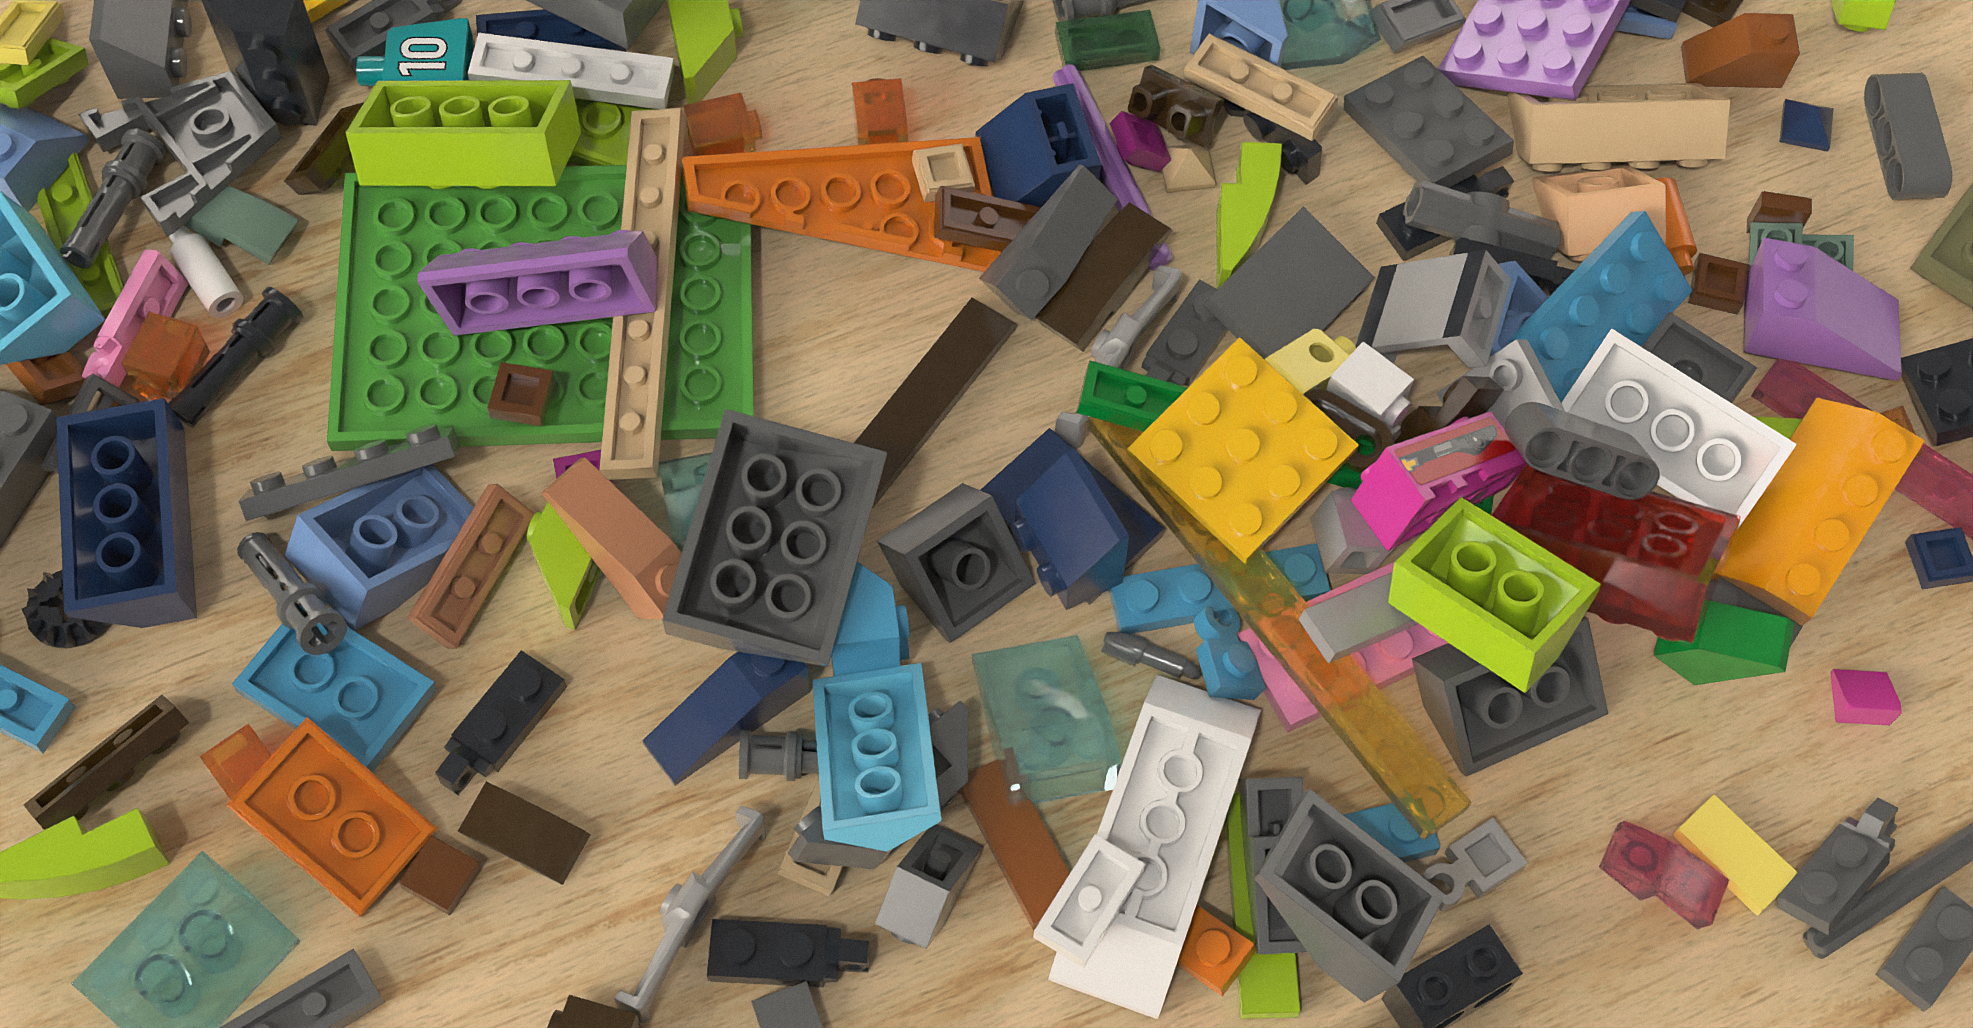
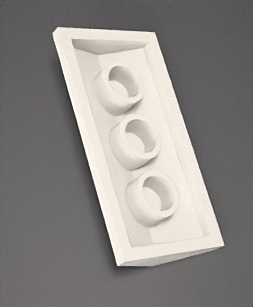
(1698, 439)

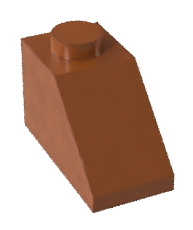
(1743, 52)

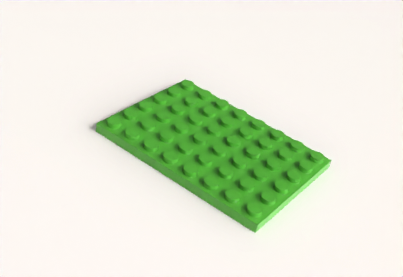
(407, 370)

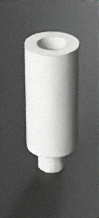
(205, 273)

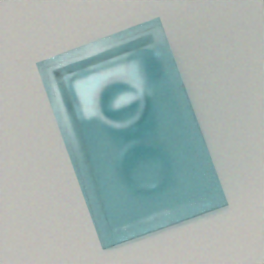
(1047, 721)

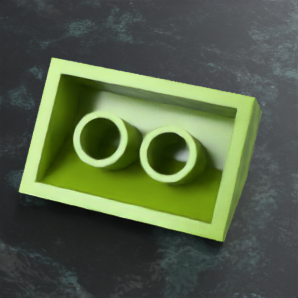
(1491, 593)

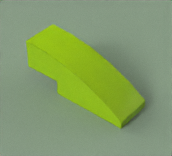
(1245, 207)
(79, 861)

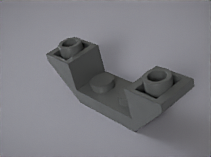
(950, 755)

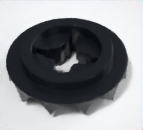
(49, 623)

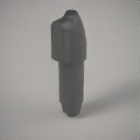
(1137, 650)

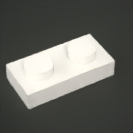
(1089, 900)

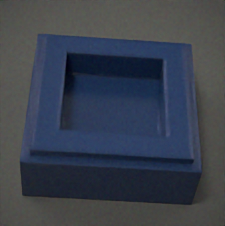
(1941, 557)

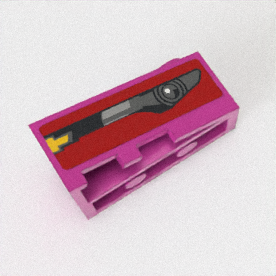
(1429, 473)

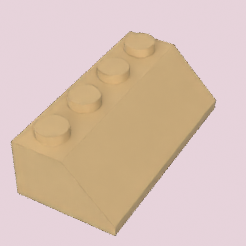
(1621, 125)

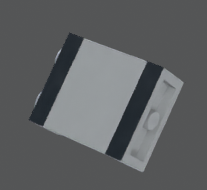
(1436, 304)

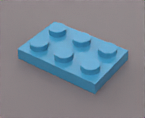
(351, 693)

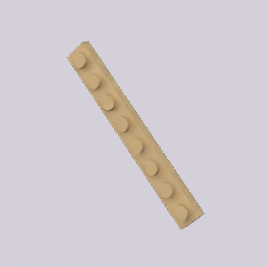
(641, 340)

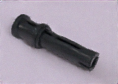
(250, 339)

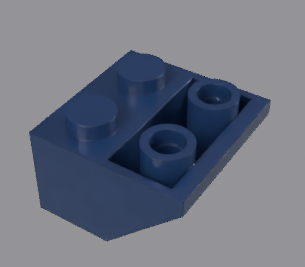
(1037, 145)

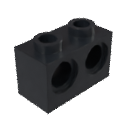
(1453, 983)

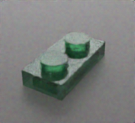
(1108, 40)

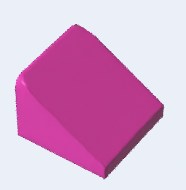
(1864, 697)

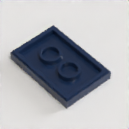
(1036, 460)

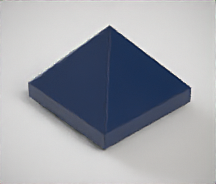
(1806, 125)

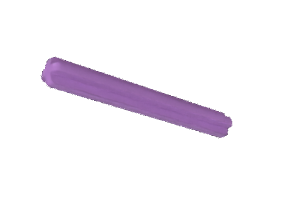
(1113, 168)

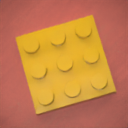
(1242, 450)

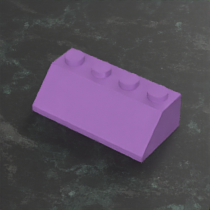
(543, 282)

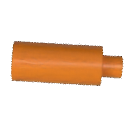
(1678, 231)

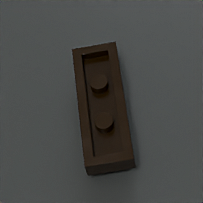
(108, 764)

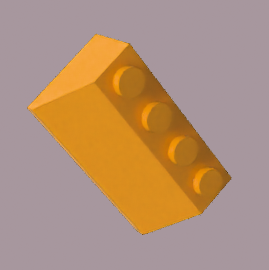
(1818, 506)

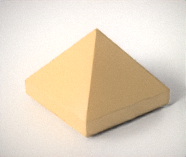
(1188, 169)

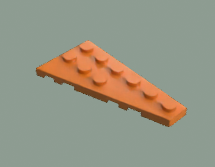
(836, 194)

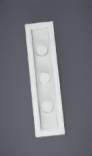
(593, 72)

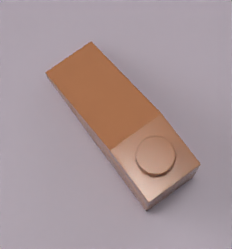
(617, 537)

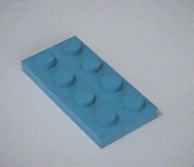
(1620, 287)

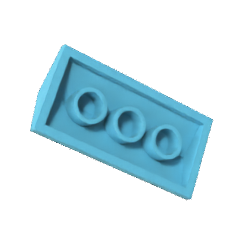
(875, 757)

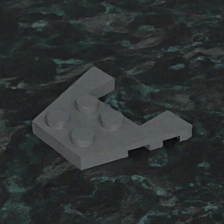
(208, 128)

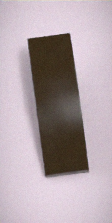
(1104, 276)

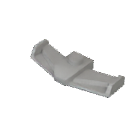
(1120, 343)
(686, 909)

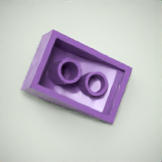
(1819, 312)

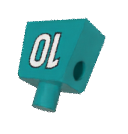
(421, 54)

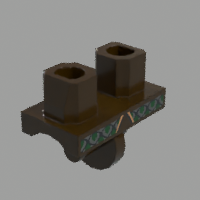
(1175, 105)

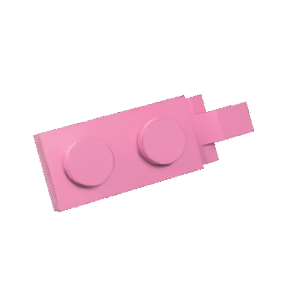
(151, 287)

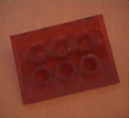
(1649, 553)

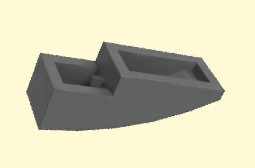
(1264, 812)

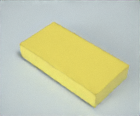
(26, 28)
(1737, 852)

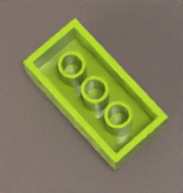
(464, 133)

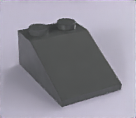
(1347, 897)

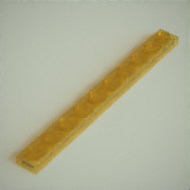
(1336, 689)

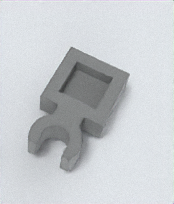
(1478, 861)

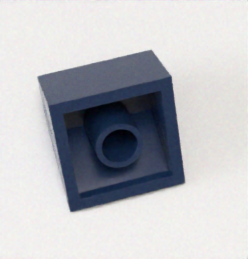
(1071, 532)

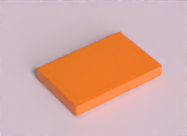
(332, 817)

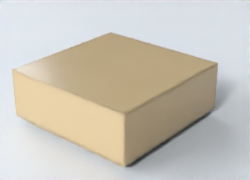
(942, 167)

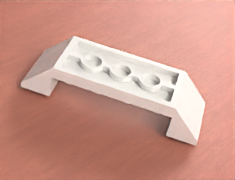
(1170, 817)

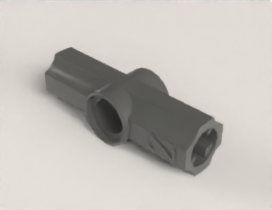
(1480, 218)

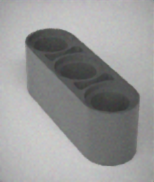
(1907, 136)
(1581, 451)

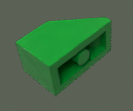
(1730, 646)

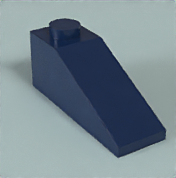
(734, 697)

